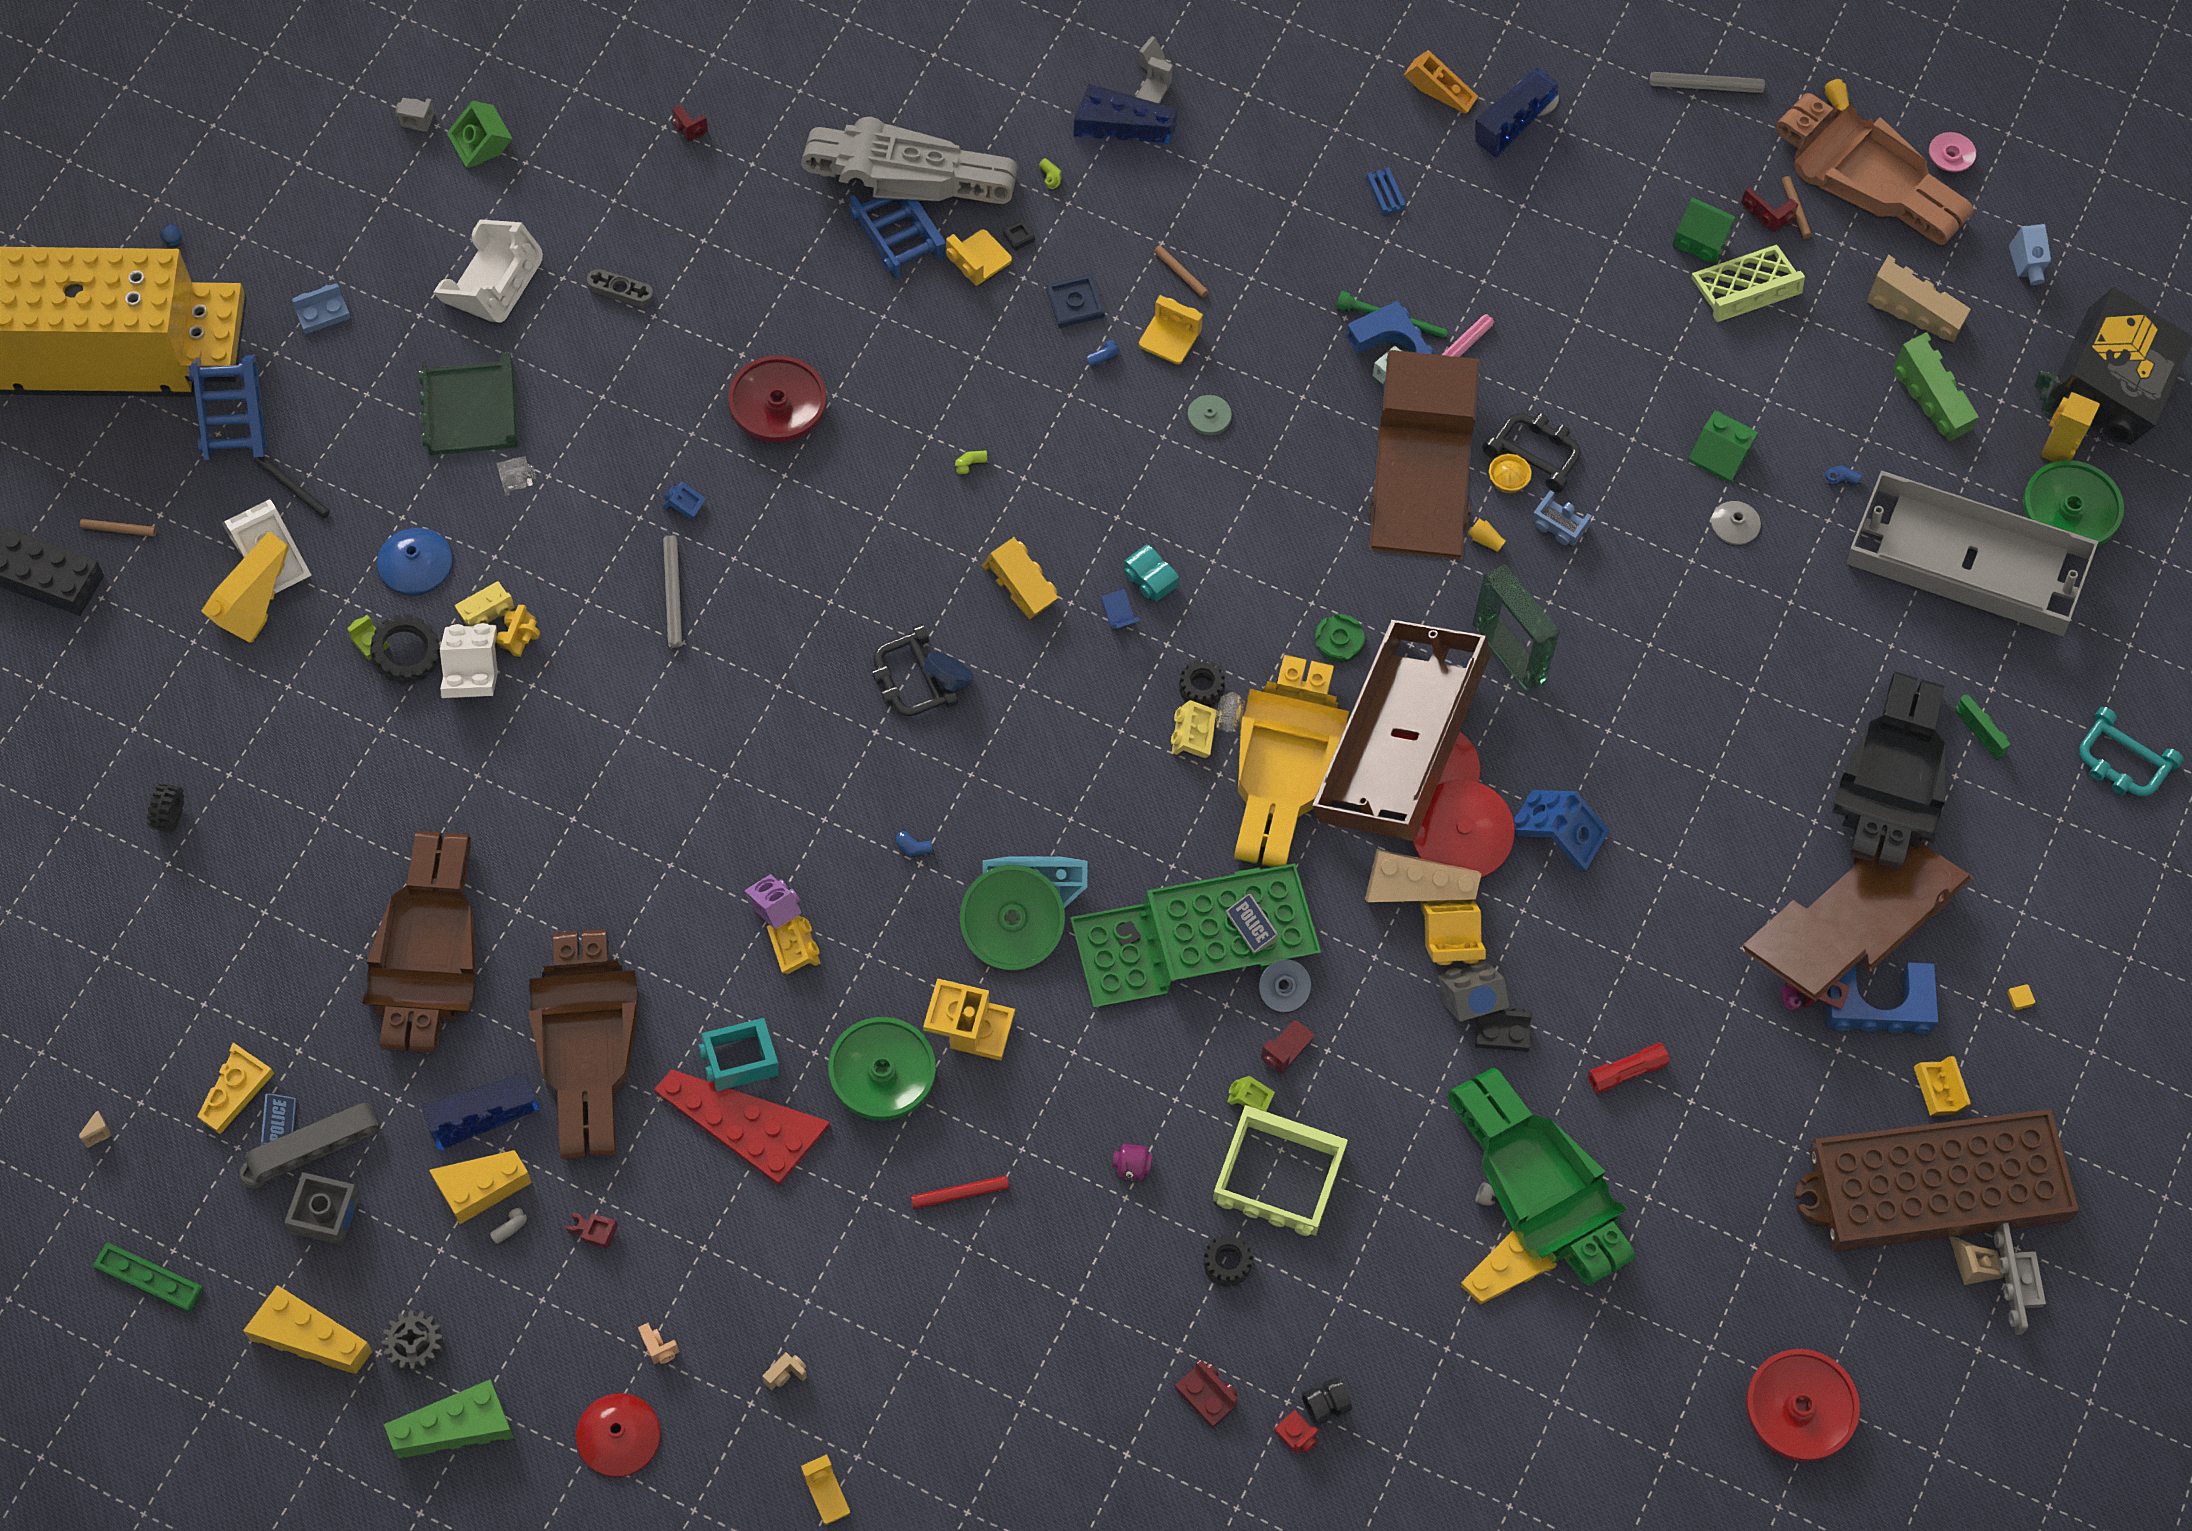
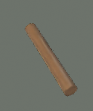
(1800, 217)
(1181, 271)
(118, 527)

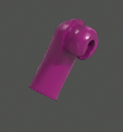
(1790, 998)

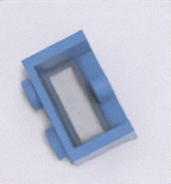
(1560, 520)

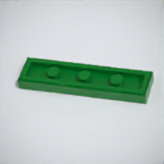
(148, 1277)

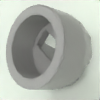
(1485, 1194)

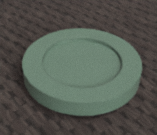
(1209, 415)

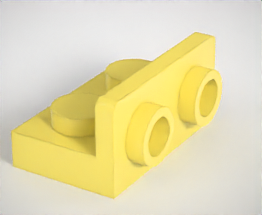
(485, 605)
(1193, 729)

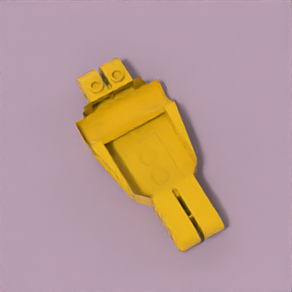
(1284, 756)

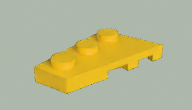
(236, 1086)
(1503, 1269)

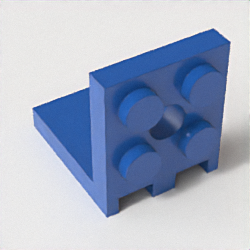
(1561, 817)

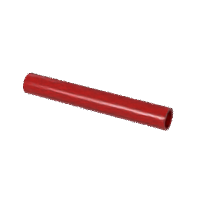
(959, 1192)

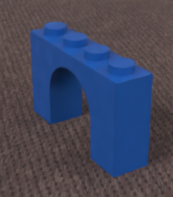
(1386, 325)
(1915, 1014)

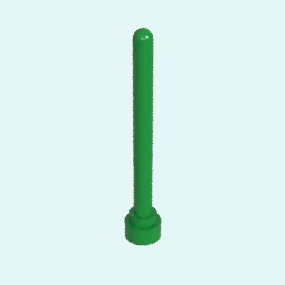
(1348, 302)

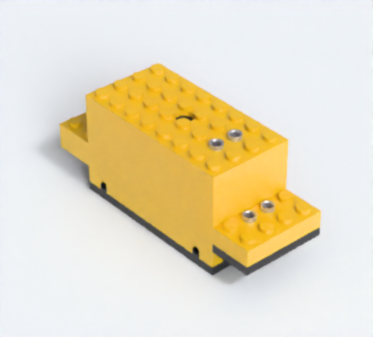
(111, 322)

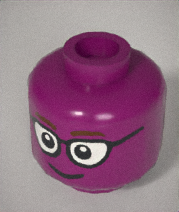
(1132, 1162)

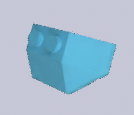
(1065, 873)

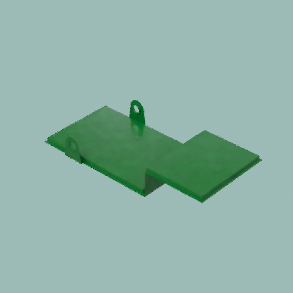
(1190, 933)

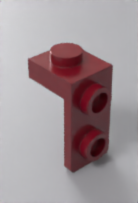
(1766, 214)
(1286, 1047)

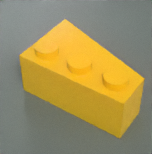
(1021, 577)
(480, 1183)

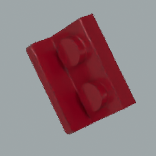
(1208, 1393)

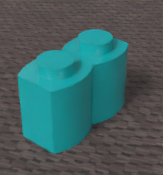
(1150, 573)

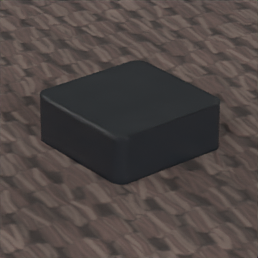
(1127, 929)

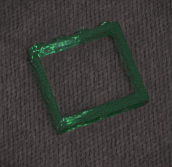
(1503, 587)

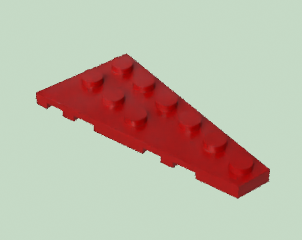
(755, 1129)

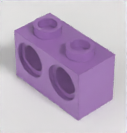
(773, 901)

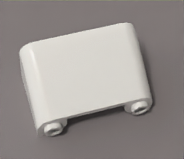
(497, 272)

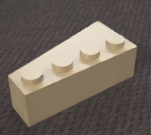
(1410, 878)

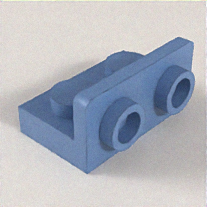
(321, 308)

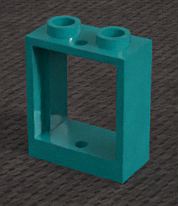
(743, 1074)

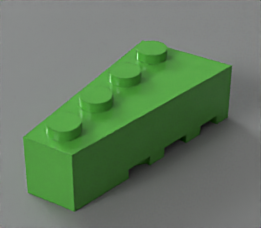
(1934, 388)
(451, 1423)

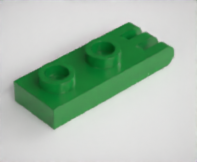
(1982, 726)

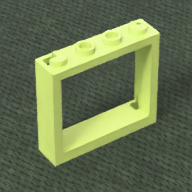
(1293, 1132)

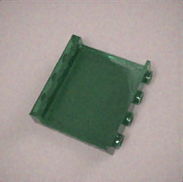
(468, 407)

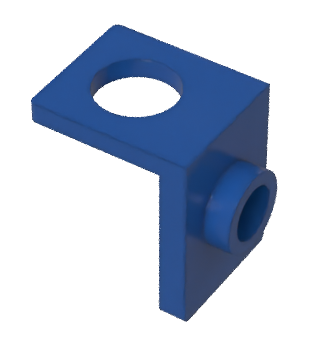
(1118, 609)

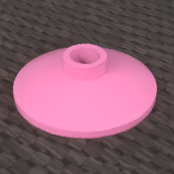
(1953, 145)

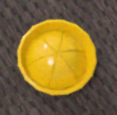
(1509, 473)

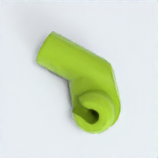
(1053, 173)
(970, 458)

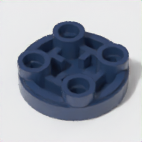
(948, 670)

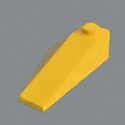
(244, 595)

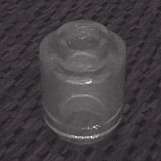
(1229, 712)

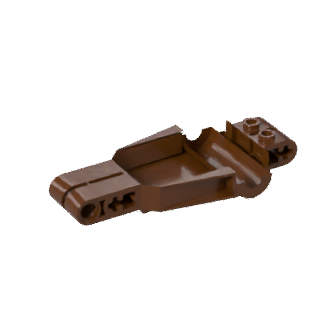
(425, 947)
(584, 1037)

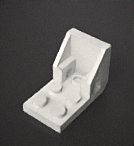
(252, 525)

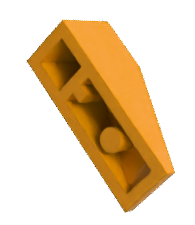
(1439, 82)

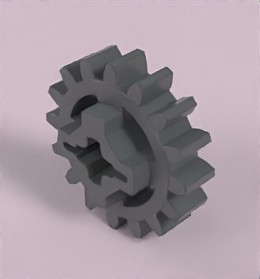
(410, 1330)

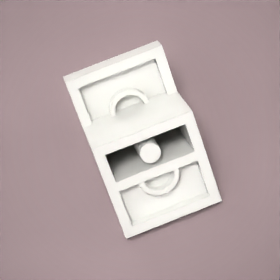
(468, 661)

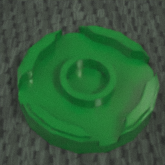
(1339, 638)

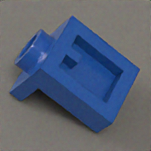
(684, 499)

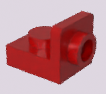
(1297, 1433)

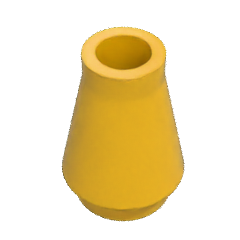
(1837, 93)
(1486, 535)

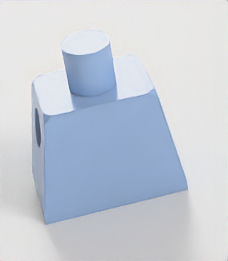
(2031, 253)

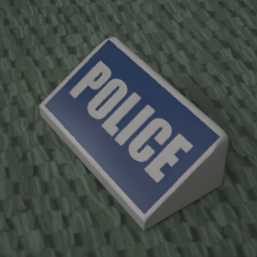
(1252, 924)

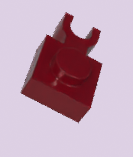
(595, 1231)

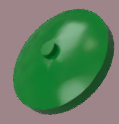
(2075, 500)
(1012, 917)
(881, 1068)

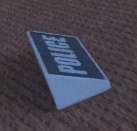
(277, 1117)

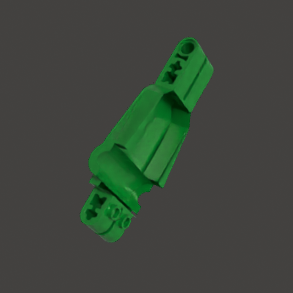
(1543, 1180)

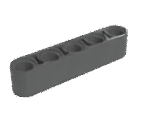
(312, 1142)

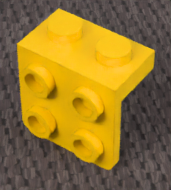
(977, 256)
(1171, 330)

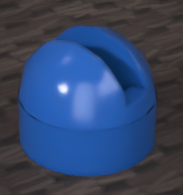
(171, 235)

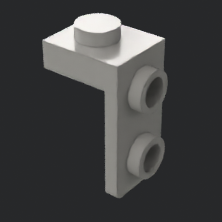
(1158, 80)

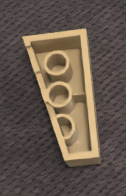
(1917, 301)

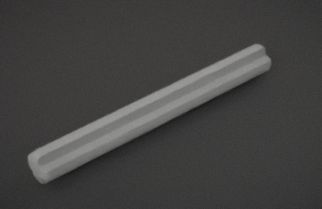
(1707, 82)
(672, 591)

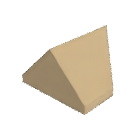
(1974, 1262)

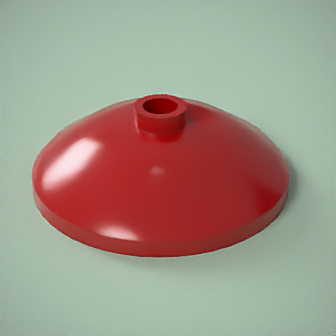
(621, 1452)

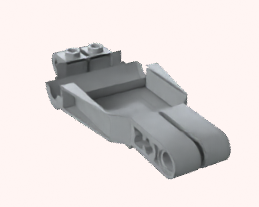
(907, 163)

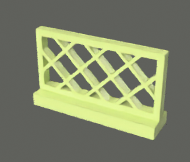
(1756, 294)

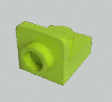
(361, 635)
(1250, 1093)

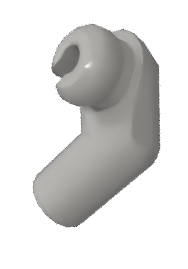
(506, 1230)

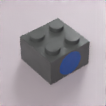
(1473, 990)
(322, 1209)

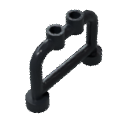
(1560, 436)
(891, 694)

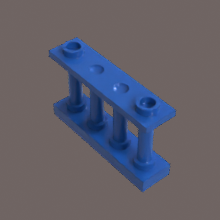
(921, 226)
(249, 394)

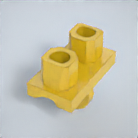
(520, 630)

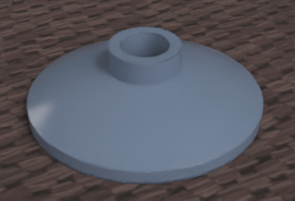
(1295, 991)

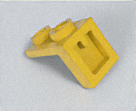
(825, 1490)

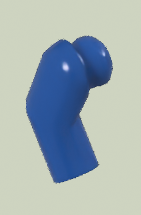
(1109, 351)
(1842, 473)
(911, 846)

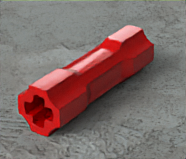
(1645, 1061)

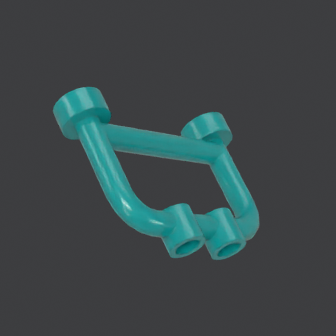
(2122, 783)

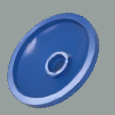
(415, 572)

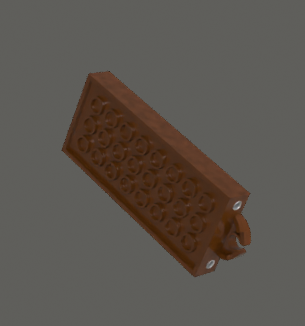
(1938, 1180)

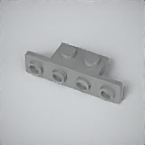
(2022, 1279)

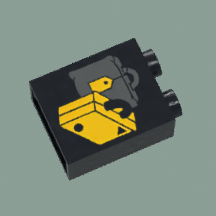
(2125, 363)

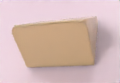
(95, 1130)

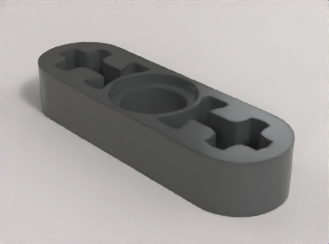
(626, 296)

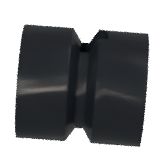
(1326, 1401)

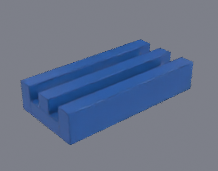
(1394, 189)

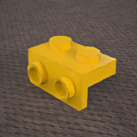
(1942, 1087)

